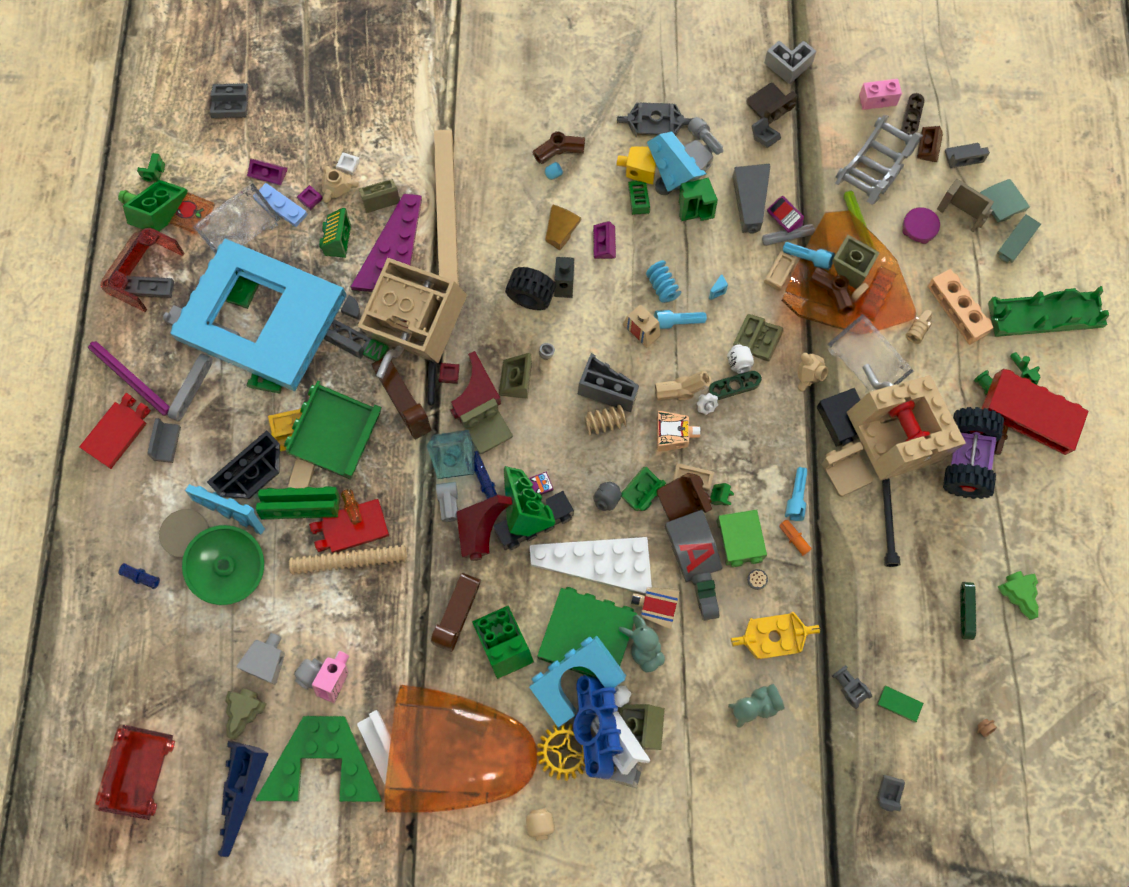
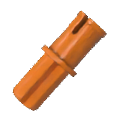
(795, 537)

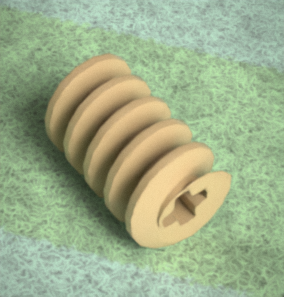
(605, 419)

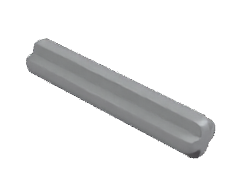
(781, 236)

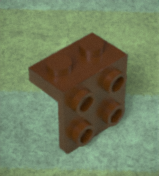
(684, 496)

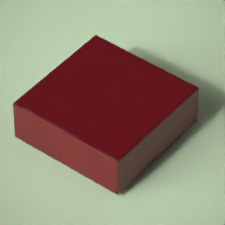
(449, 373)

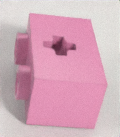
(880, 94)

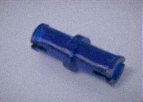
(139, 576)

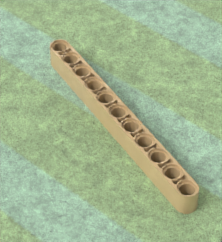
(446, 205)

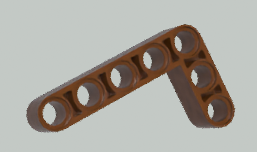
(409, 410)

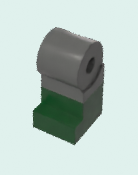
(707, 600)

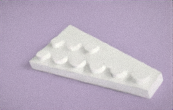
(607, 562)

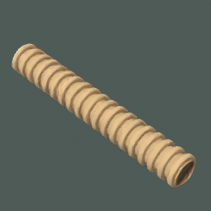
(347, 559)

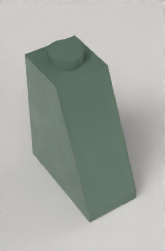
(1018, 239)

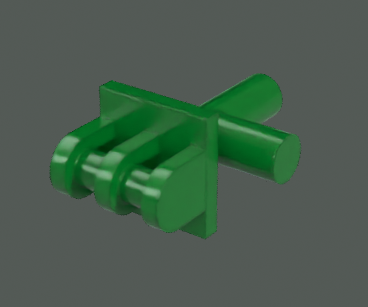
(1022, 364)

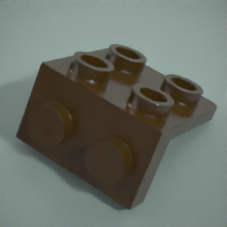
(771, 102)

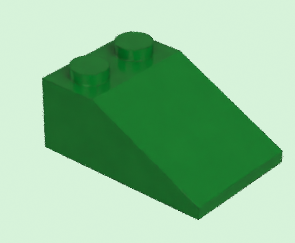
(154, 205)

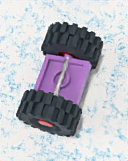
(972, 463)

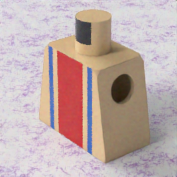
(641, 323)
(657, 605)

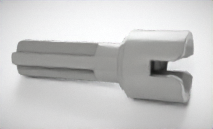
(701, 130)

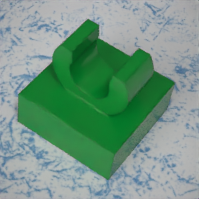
(720, 494)

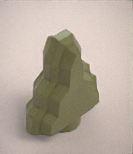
(241, 710)

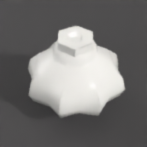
(707, 403)
(622, 695)

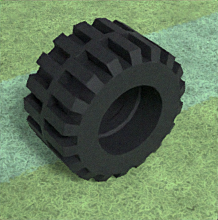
(530, 288)

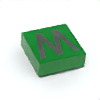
(375, 350)

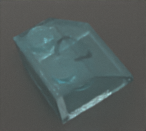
(452, 454)

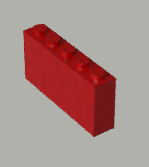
(1036, 411)

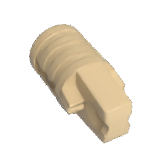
(919, 327)

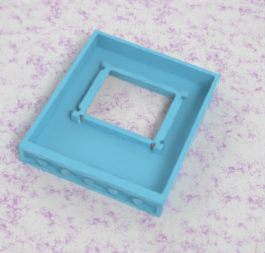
(291, 331)

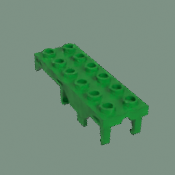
(1048, 313)

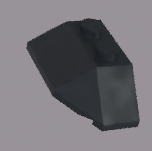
(249, 469)

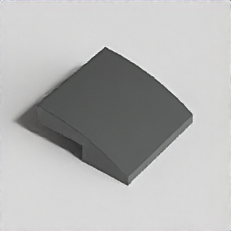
(229, 100)

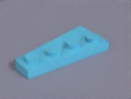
(227, 507)

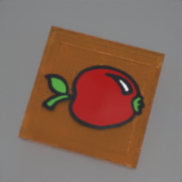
(191, 211)

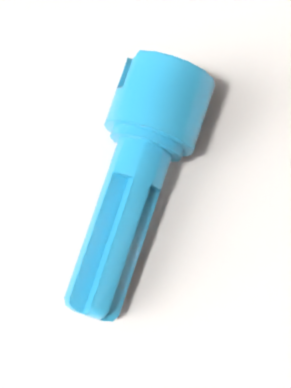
(820, 258)
(668, 319)
(796, 505)

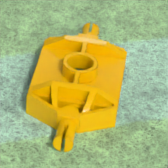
(790, 630)

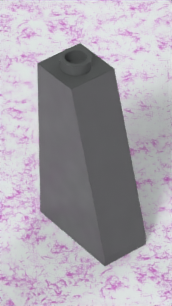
(751, 193)

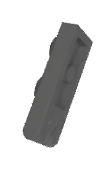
(150, 286)

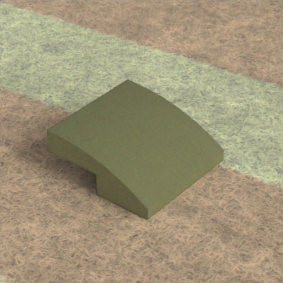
(759, 336)

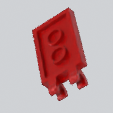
(115, 431)
(342, 534)

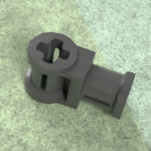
(852, 687)

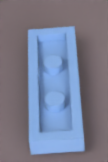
(283, 206)

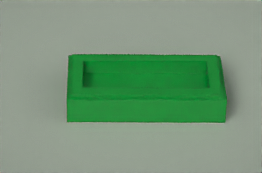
(900, 704)

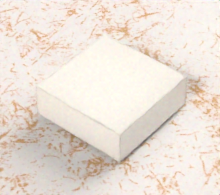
(347, 163)

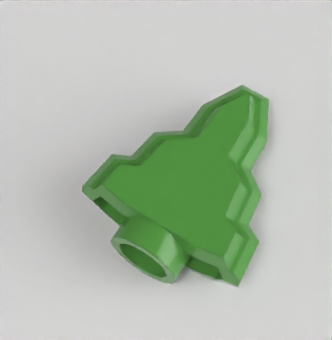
(1022, 592)

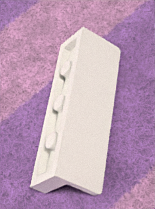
(377, 740)
(632, 749)

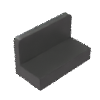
(966, 155)
(163, 441)

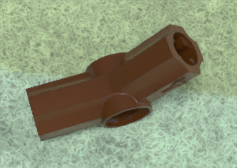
(550, 148)
(837, 289)

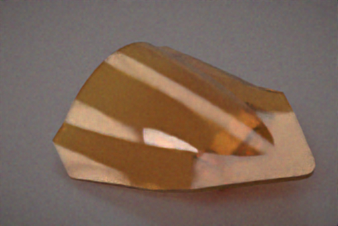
(887, 298)

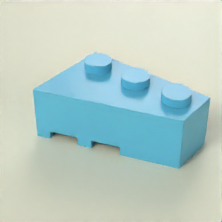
(673, 161)

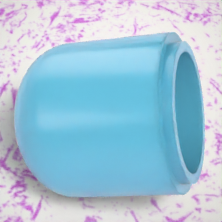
(553, 171)

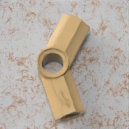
(683, 387)

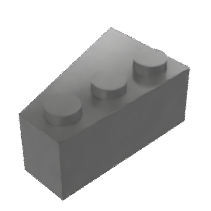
(606, 385)

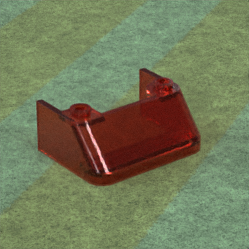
(115, 279)

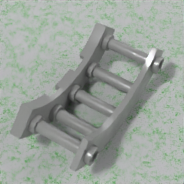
(888, 173)

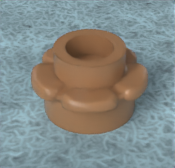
(986, 727)

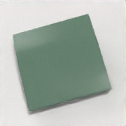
(1006, 200)

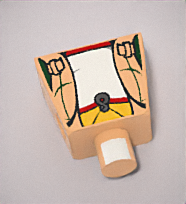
(674, 431)

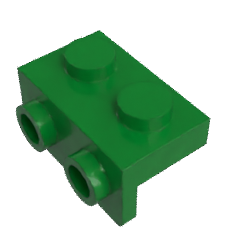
(642, 490)

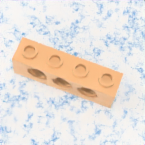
(960, 316)

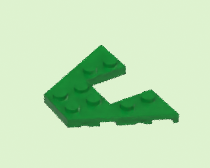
(321, 739)

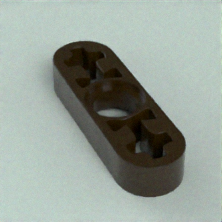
(911, 110)

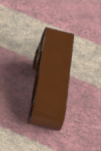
(456, 613)

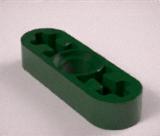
(738, 378)
(968, 610)

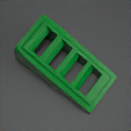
(639, 208)

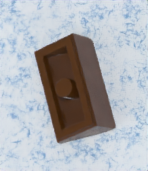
(930, 143)

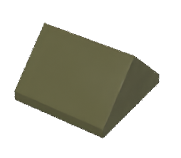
(379, 195)
(516, 376)

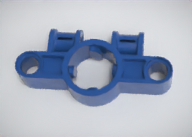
(599, 750)

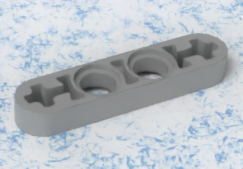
(190, 387)

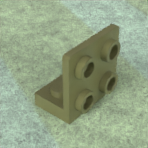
(486, 426)

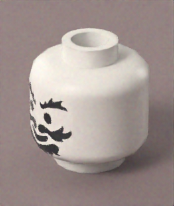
(740, 359)

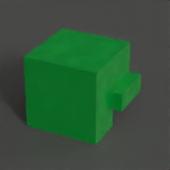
(697, 199)

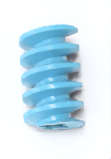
(662, 283)

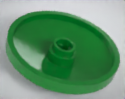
(223, 565)

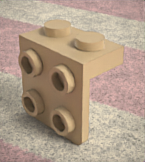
(847, 469)

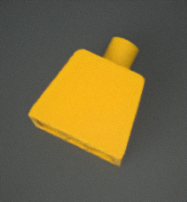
(639, 164)

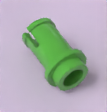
(125, 196)

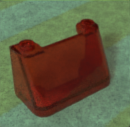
(133, 772)

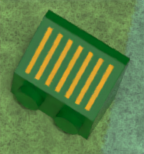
(336, 234)

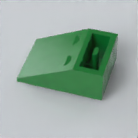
(503, 642)

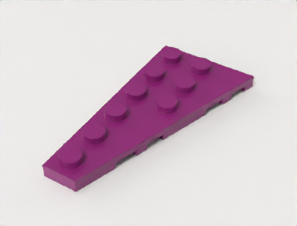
(394, 242)

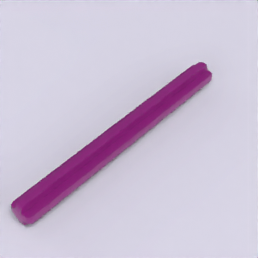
(129, 378)

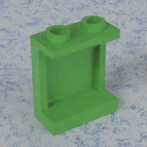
(742, 538)

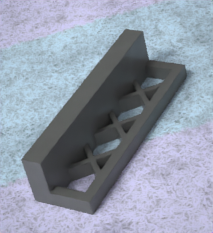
(347, 343)

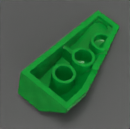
(527, 512)

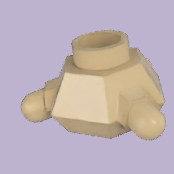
(336, 183)
(811, 370)

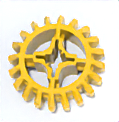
(546, 747)

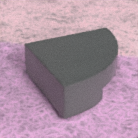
(351, 308)

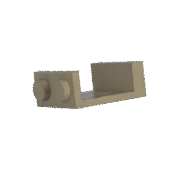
(968, 201)

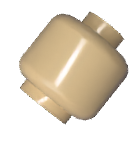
(540, 824)

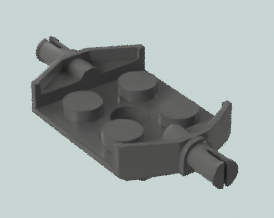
(642, 122)

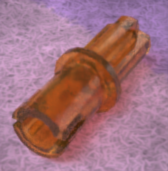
(351, 506)

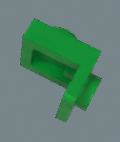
(154, 170)

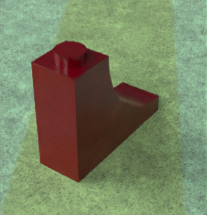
(477, 392)
(477, 523)

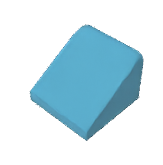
(719, 288)

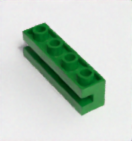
(298, 503)

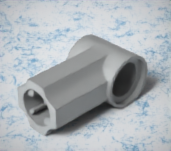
(447, 497)

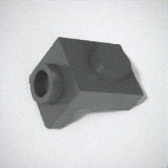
(764, 134)
(890, 793)

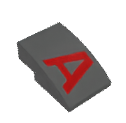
(693, 545)

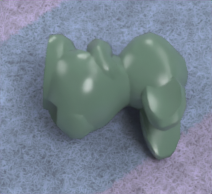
(645, 645)
(763, 703)

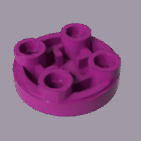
(921, 225)

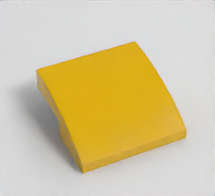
(282, 424)

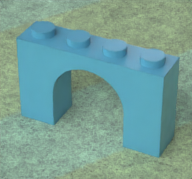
(548, 685)

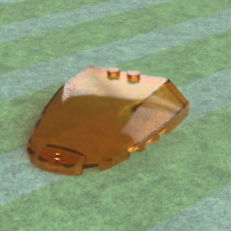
(453, 753)

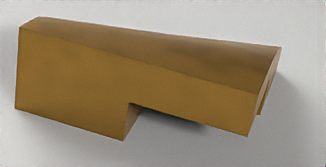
(560, 226)

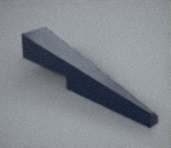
(244, 772)

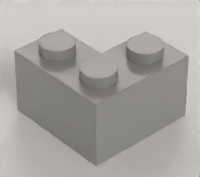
(789, 63)

